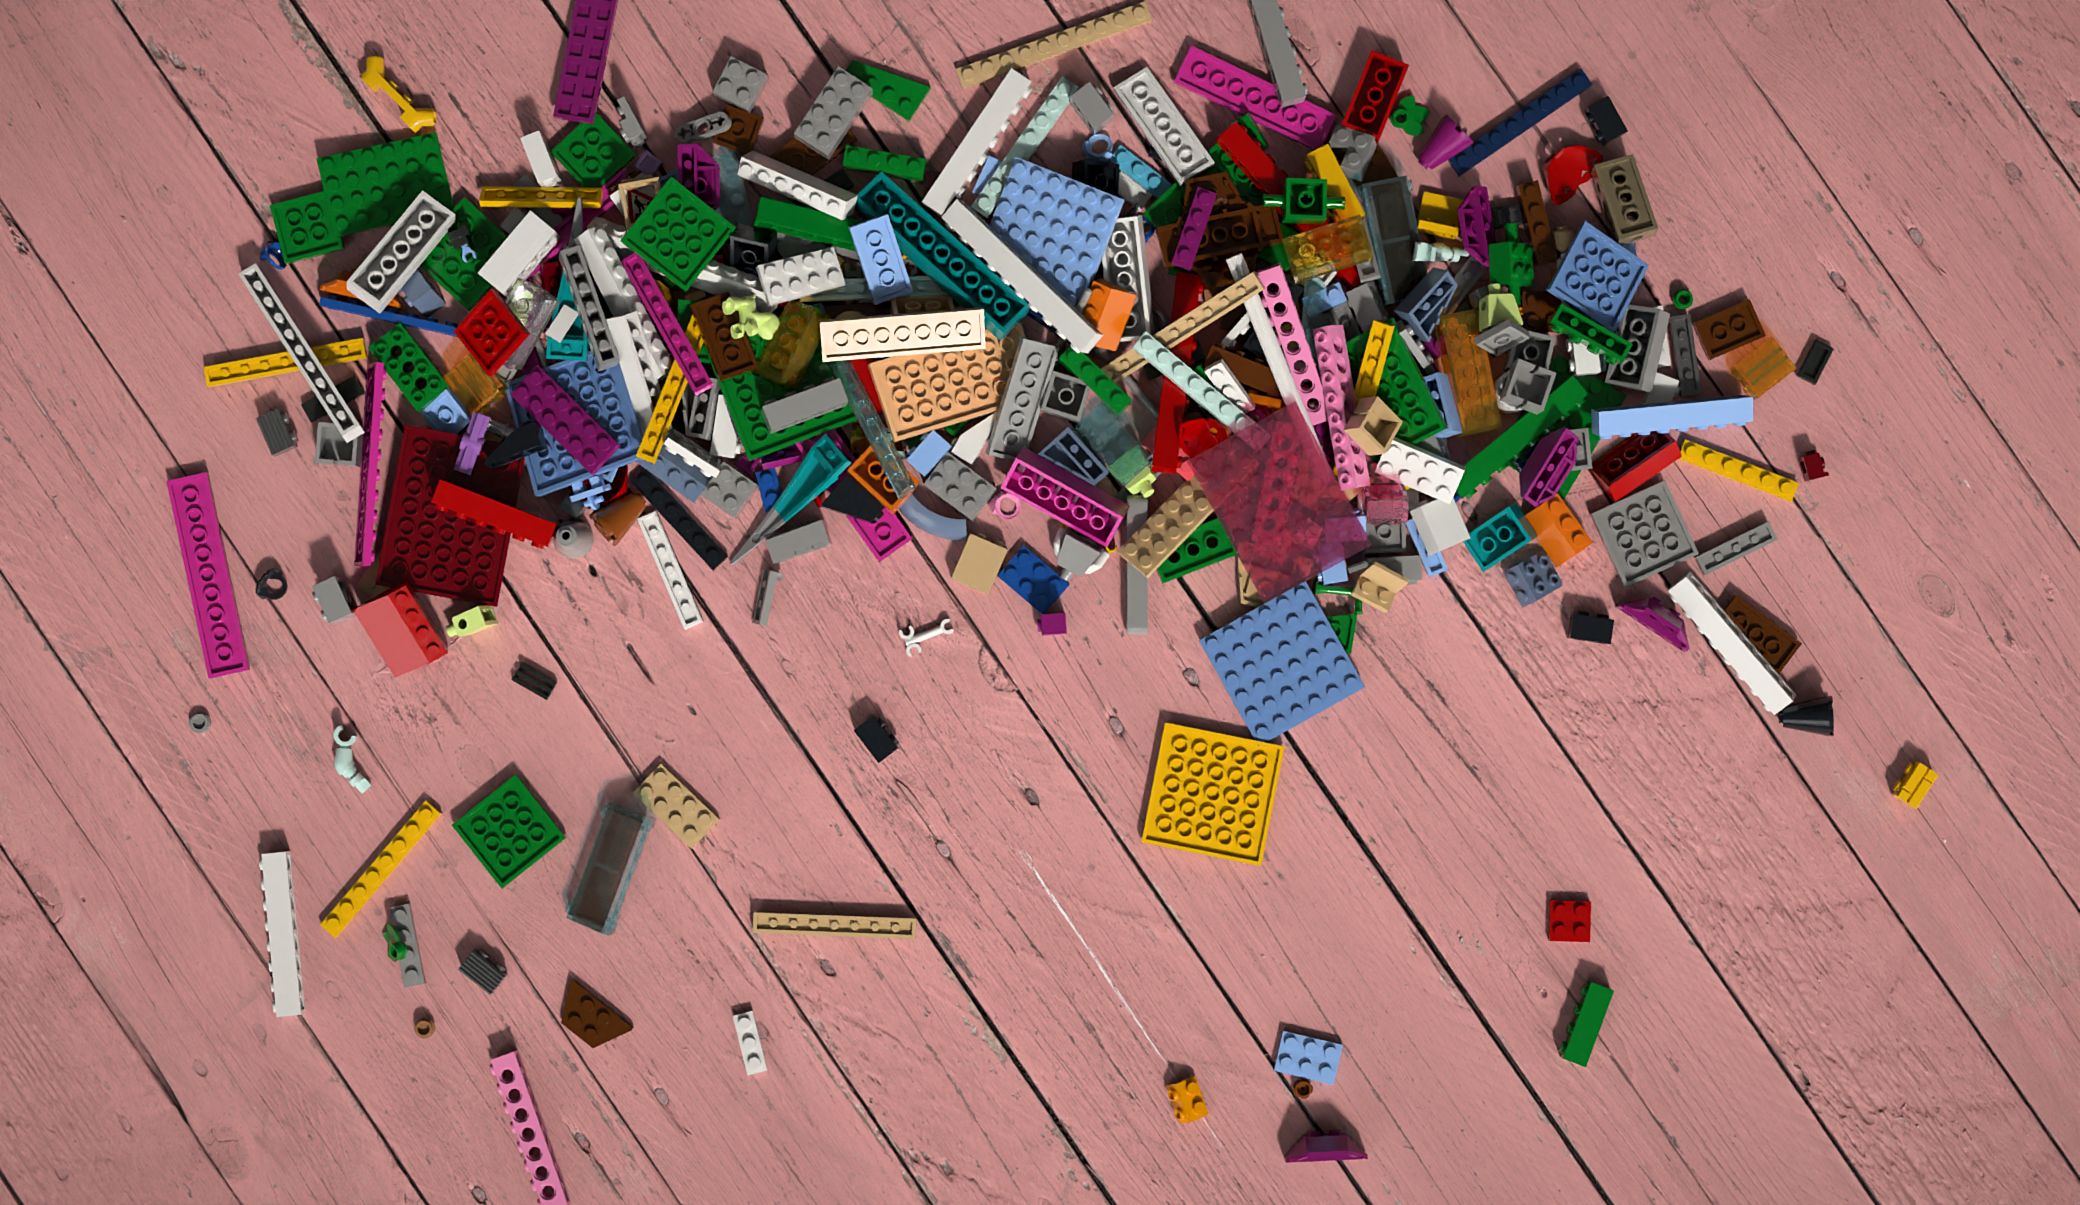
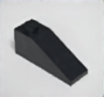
(519, 444)

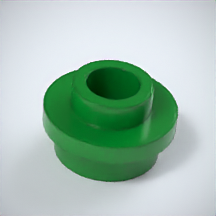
(1688, 296)

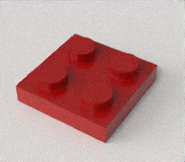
(1569, 921)

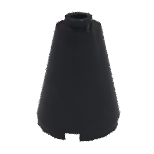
(1810, 716)

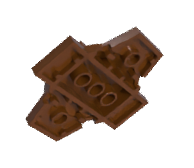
(1230, 230)

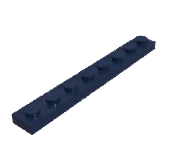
(1520, 122)

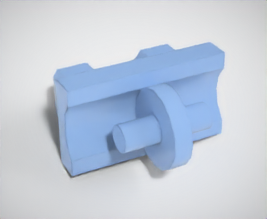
(581, 492)

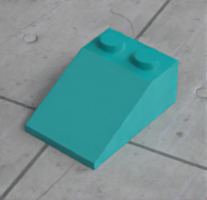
(1500, 537)

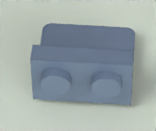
(1533, 578)

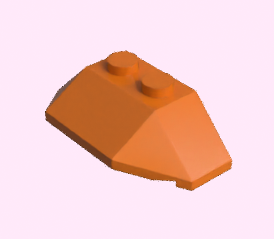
(338, 286)

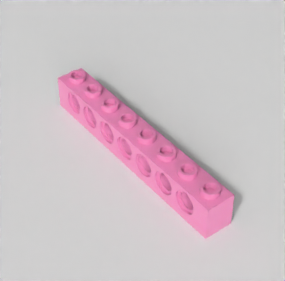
(1275, 274)
(1340, 405)
(533, 1120)

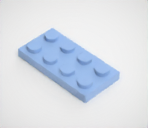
(880, 259)

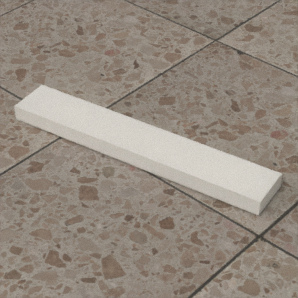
(670, 570)

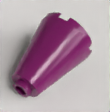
(1443, 143)

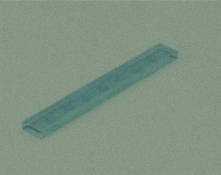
(873, 428)

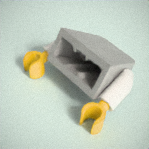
(1078, 553)

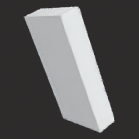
(1132, 191)

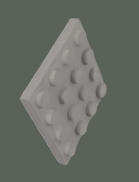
(1644, 534)

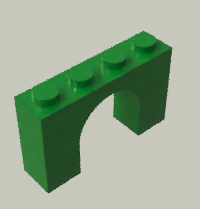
(1111, 395)

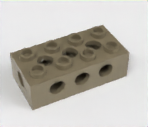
(1632, 189)

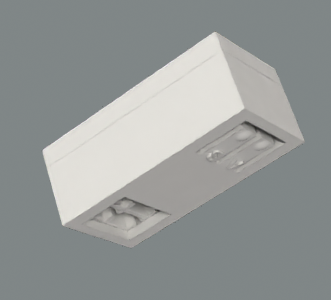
(519, 253)

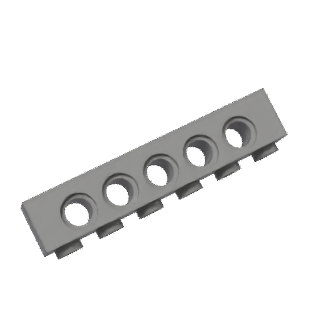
(589, 308)

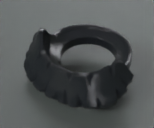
(261, 590)

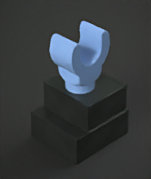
(460, 240)

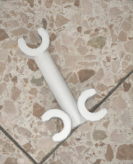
(911, 640)

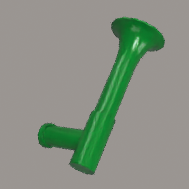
(1318, 588)

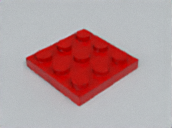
(491, 332)

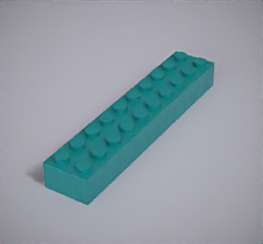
(943, 256)

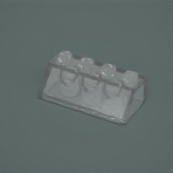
(534, 309)

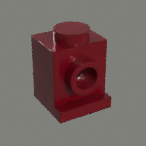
(1812, 465)

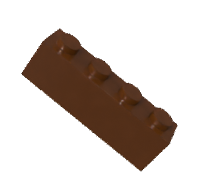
(1536, 223)
(1246, 370)

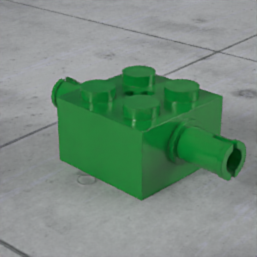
(1294, 210)
(1511, 263)

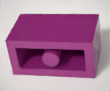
(1052, 624)

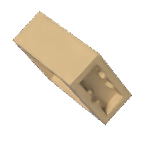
(629, 184)

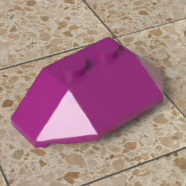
(699, 173)
(1477, 224)
(1548, 466)
(1658, 619)
(1324, 1147)

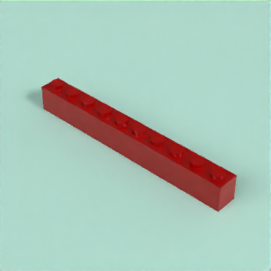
(1269, 179)
(1174, 399)

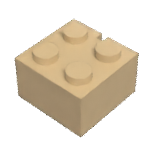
(1373, 425)

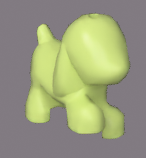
(750, 319)

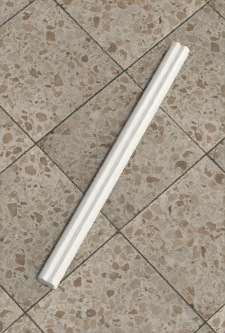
(1269, 342)

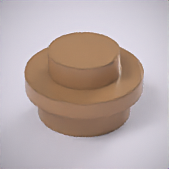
(424, 1028)

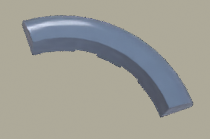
(933, 523)

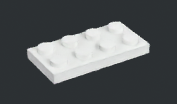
(800, 276)
(1420, 470)

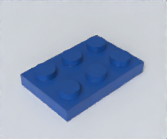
(1033, 580)

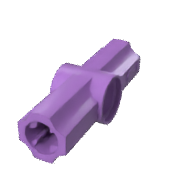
(472, 443)

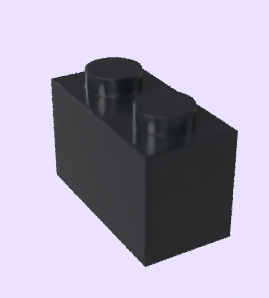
(1605, 121)
(1590, 628)
(876, 738)

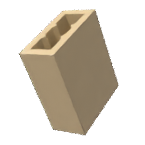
(980, 563)

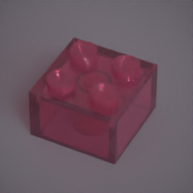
(1385, 503)

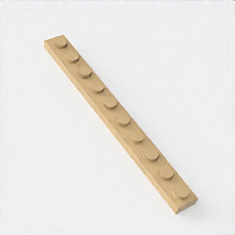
(1054, 45)
(1189, 324)

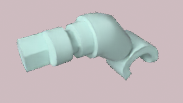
(1437, 252)
(344, 762)

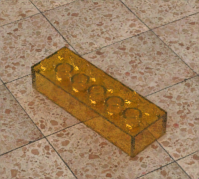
(1468, 372)

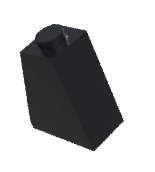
(854, 501)

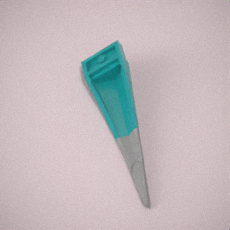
(574, 344)
(816, 473)

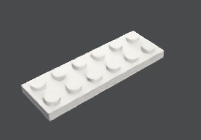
(1163, 126)

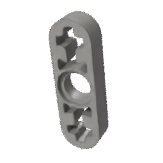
(693, 126)

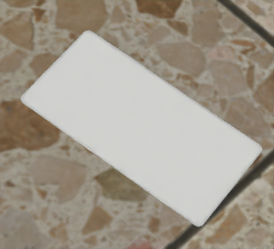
(562, 323)

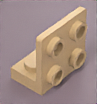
(1378, 586)

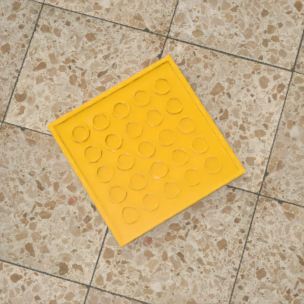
(1212, 794)

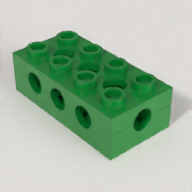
(396, 367)
(1206, 556)

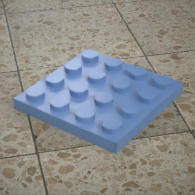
(1597, 277)

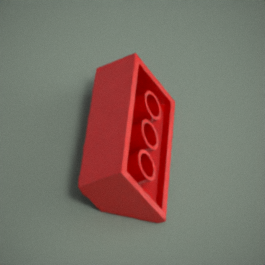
(1634, 462)

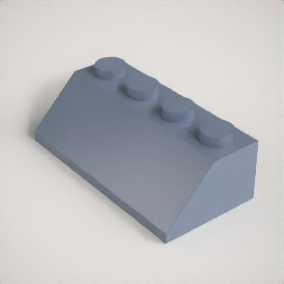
(677, 474)

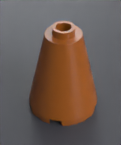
(619, 516)

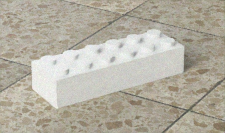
(401, 252)
(1127, 267)

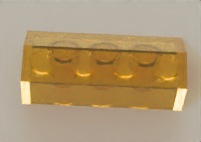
(792, 345)

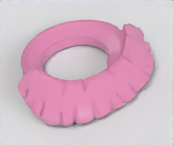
(995, 504)

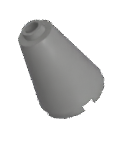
(579, 541)

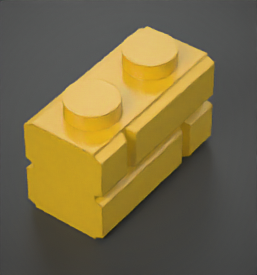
(1914, 784)

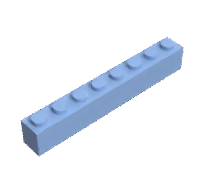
(1672, 415)

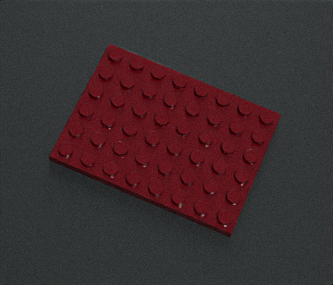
(432, 546)

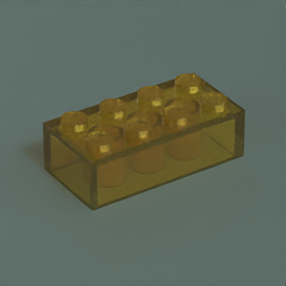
(1327, 249)

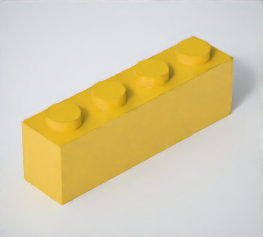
(1325, 166)

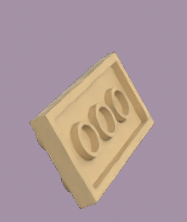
(676, 806)

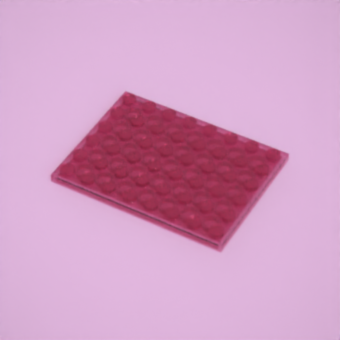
(1279, 502)

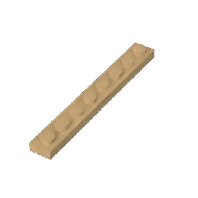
(834, 925)

